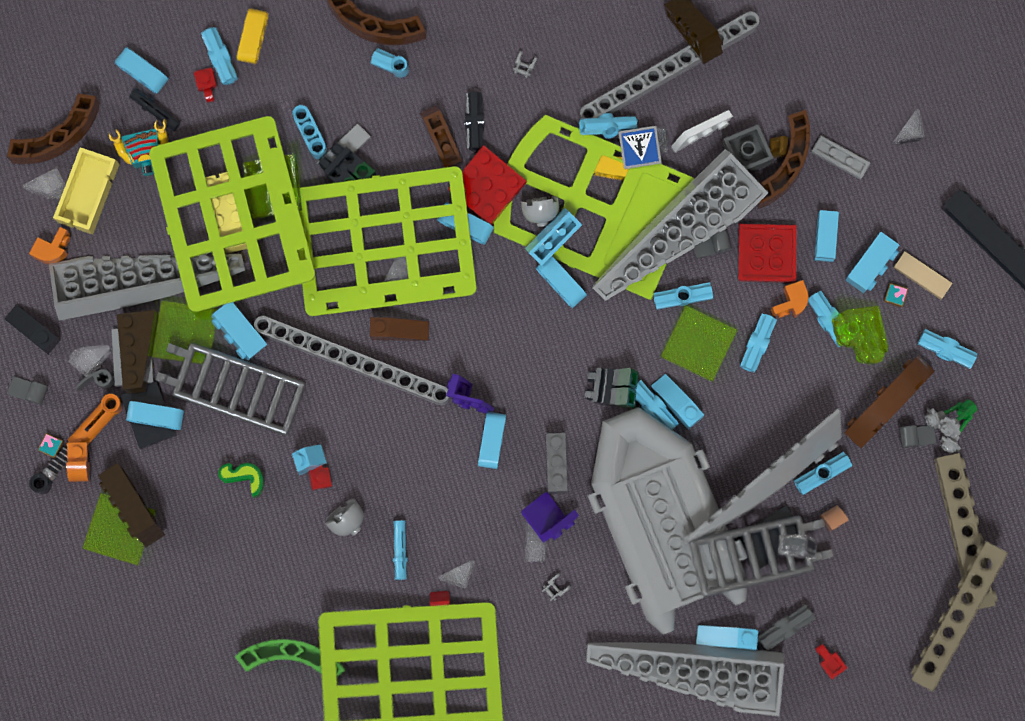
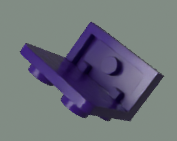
(459, 391)
(547, 517)

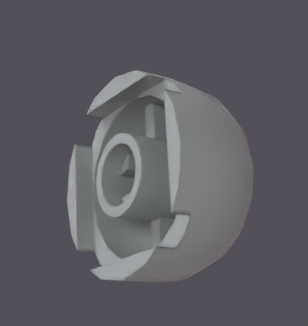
(540, 210)
(346, 519)

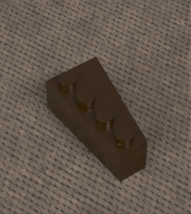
(695, 29)
(136, 343)
(130, 505)

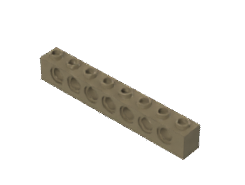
(956, 523)
(919, 672)

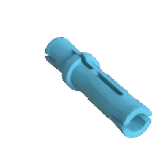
(400, 550)

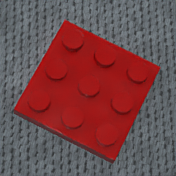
(490, 185)
(767, 253)

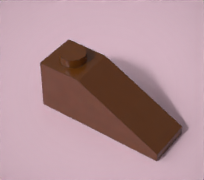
(440, 136)
(398, 329)

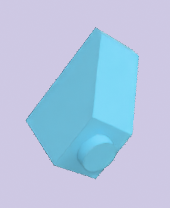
(308, 458)

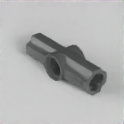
(786, 627)

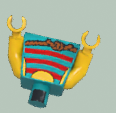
(136, 147)

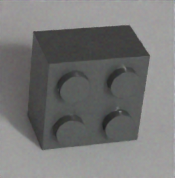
(749, 148)

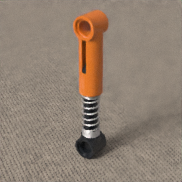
(85, 433)

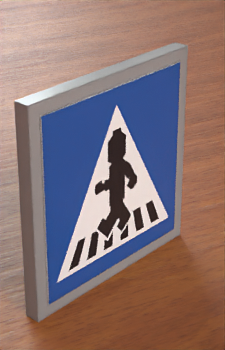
(640, 147)

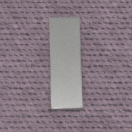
(353, 140)
(840, 157)

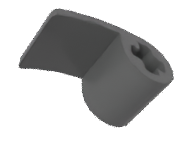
(715, 245)
(97, 376)
(27, 391)
(917, 436)

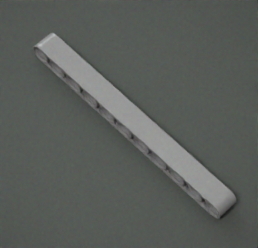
(664, 76)
(345, 353)

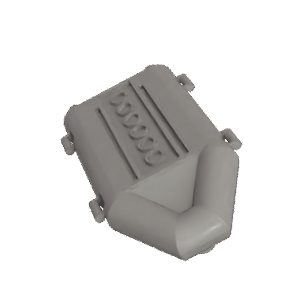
(651, 506)

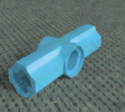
(219, 56)
(606, 125)
(695, 294)
(824, 313)
(758, 343)
(947, 349)
(654, 405)
(833, 467)

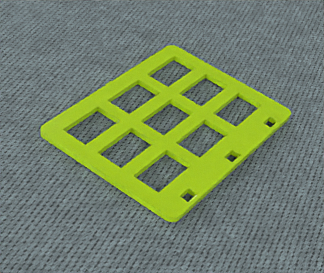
(287, 216)
(409, 290)
(435, 650)

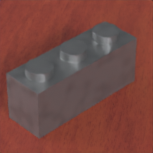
(556, 463)

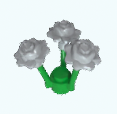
(949, 426)

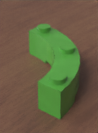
(283, 650)

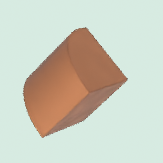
(834, 518)

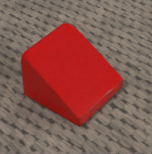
(439, 598)

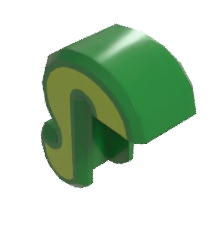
(242, 473)

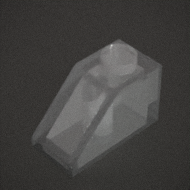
(47, 185)
(89, 358)

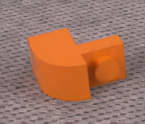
(51, 252)
(797, 300)
(78, 466)

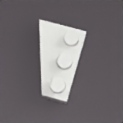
(702, 130)

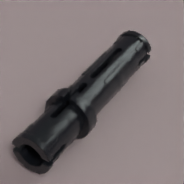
(148, 104)

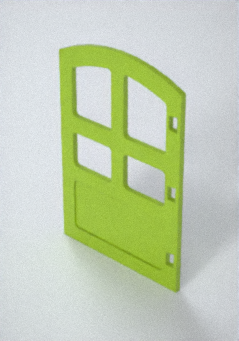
(640, 200)

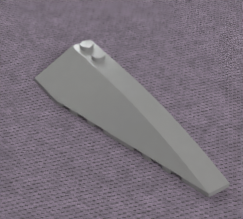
(706, 206)
(106, 284)
(785, 469)
(729, 676)

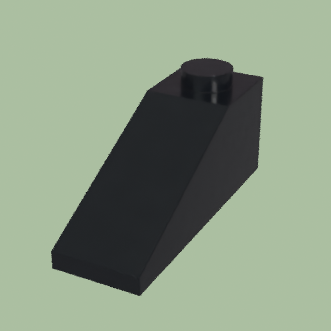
(32, 329)

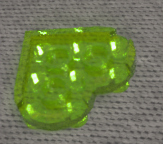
(863, 332)

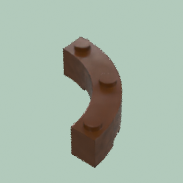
(374, 28)
(58, 139)
(794, 162)
(889, 401)

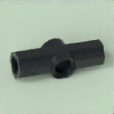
(474, 121)

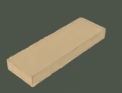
(922, 275)

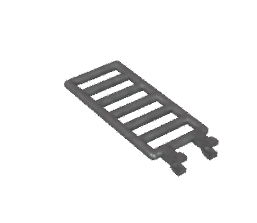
(246, 368)
(746, 533)

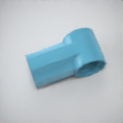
(388, 62)

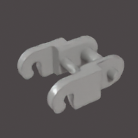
(530, 67)
(551, 583)

